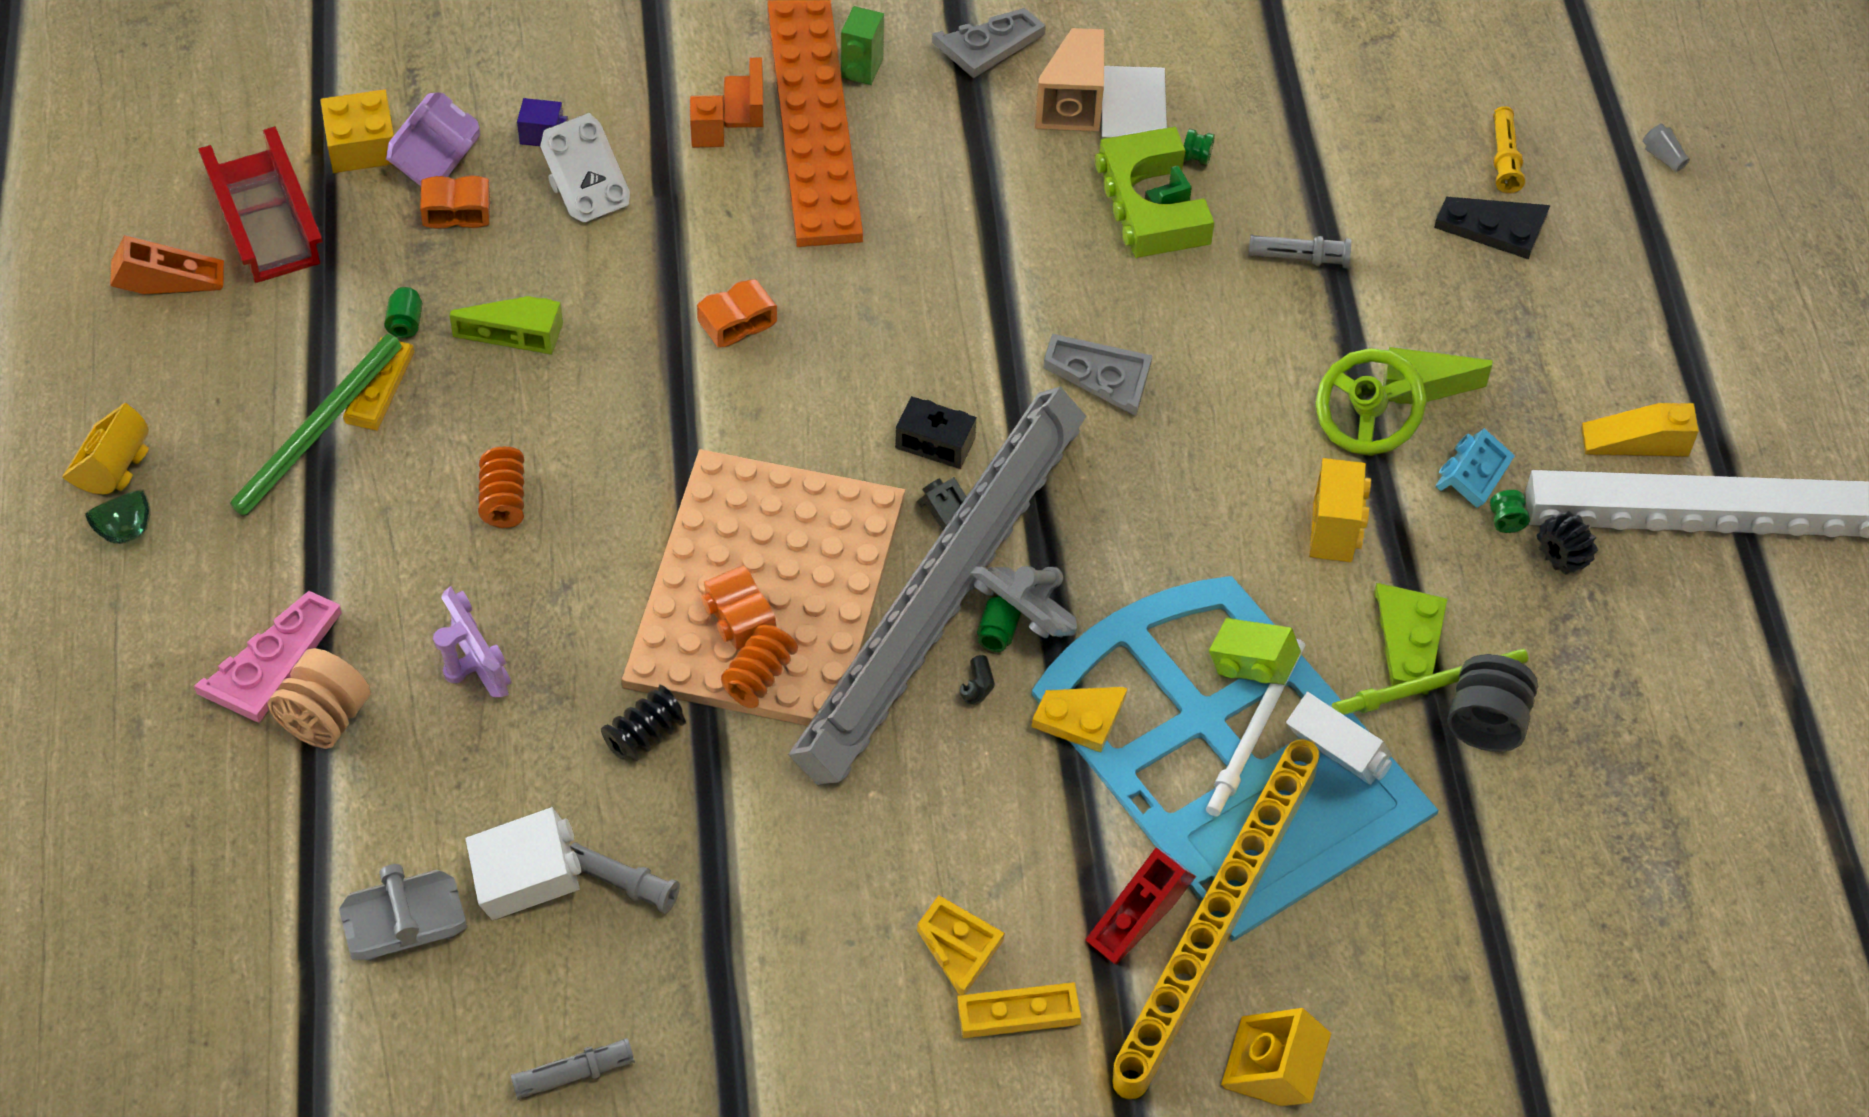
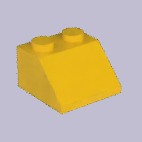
(1277, 1057)

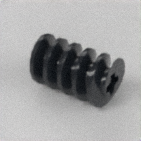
(643, 723)

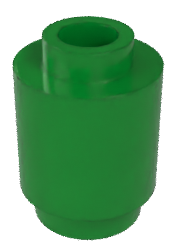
(403, 313)
(997, 624)

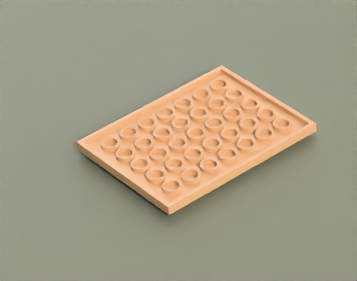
(815, 556)

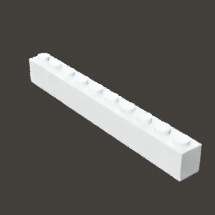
(1701, 503)

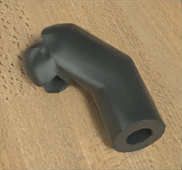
(982, 683)

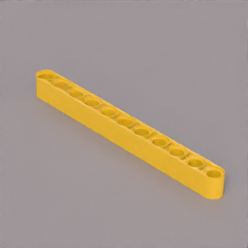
(1211, 929)

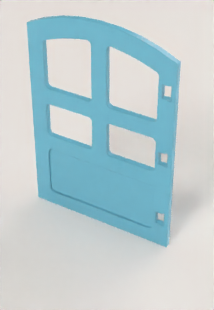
(1340, 815)

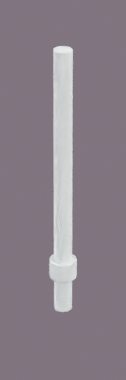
(1229, 779)

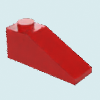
(1140, 905)

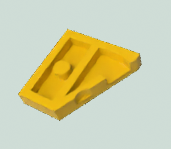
(1080, 714)
(958, 942)

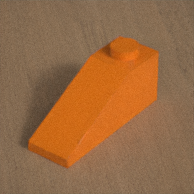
(159, 268)

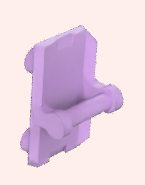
(432, 139)
(479, 657)

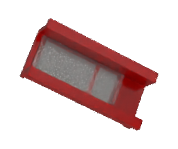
(265, 209)

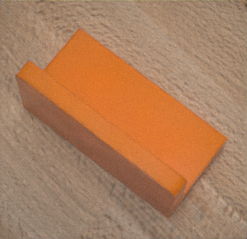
(744, 97)

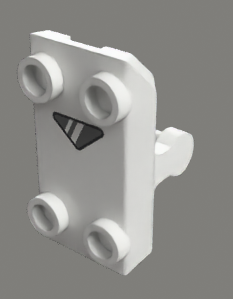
(584, 168)

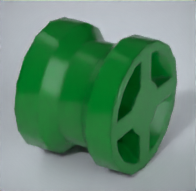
(1198, 146)
(1509, 511)

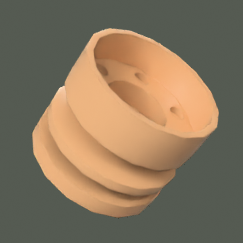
(319, 698)

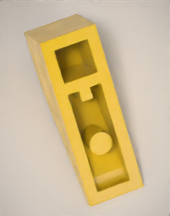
(1644, 431)

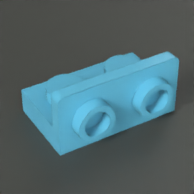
(1476, 467)

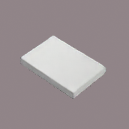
(1133, 100)

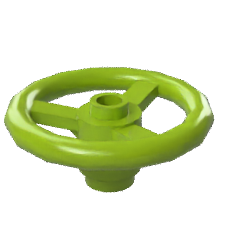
(1370, 409)

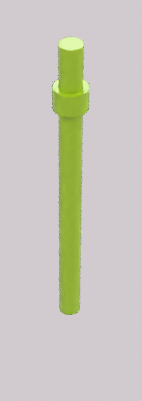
(1371, 699)

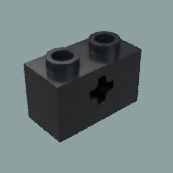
(935, 432)

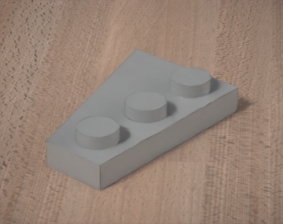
(988, 44)
(1100, 369)

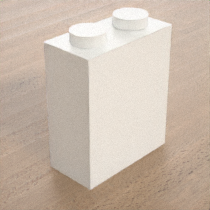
(1340, 739)
(523, 863)

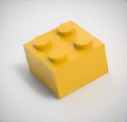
(357, 130)
(1339, 510)

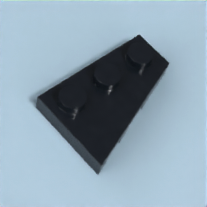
(1494, 223)

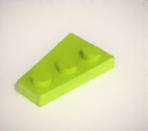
(1411, 631)

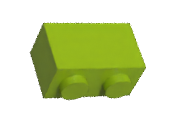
(1255, 651)

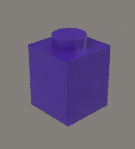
(536, 117)

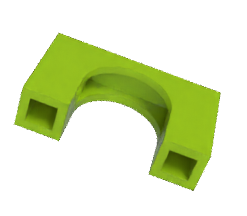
(1148, 225)

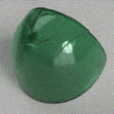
(121, 517)

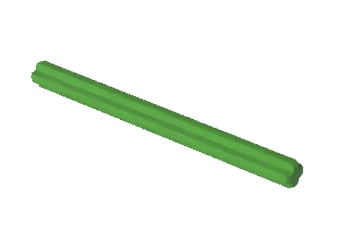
(315, 425)

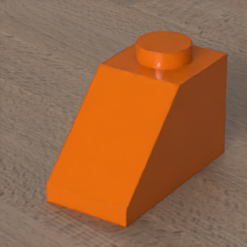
(707, 120)

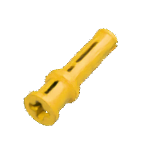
(1508, 159)

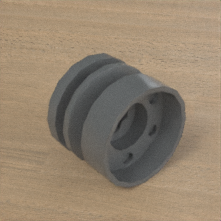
(1493, 703)

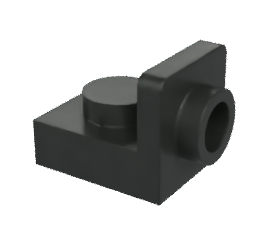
(942, 500)

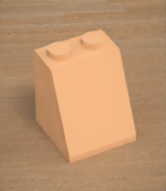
(1073, 84)

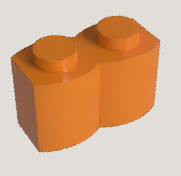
(455, 202)
(735, 313)
(736, 605)

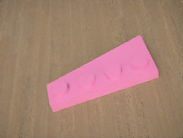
(257, 671)

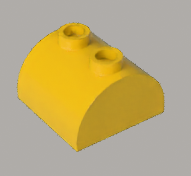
(108, 452)

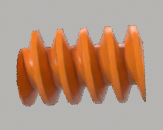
(501, 487)
(758, 664)

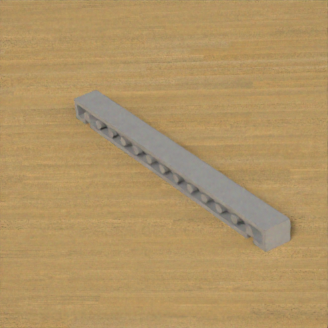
(936, 589)

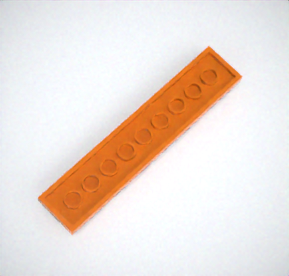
(814, 123)

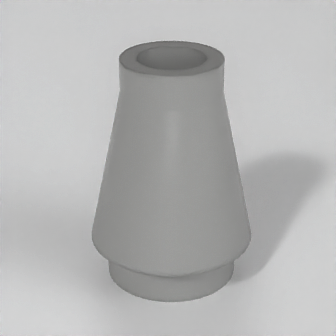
(1665, 146)

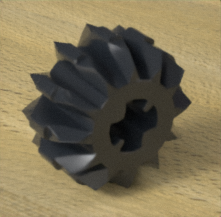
(1567, 542)

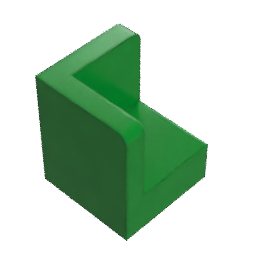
(1176, 191)

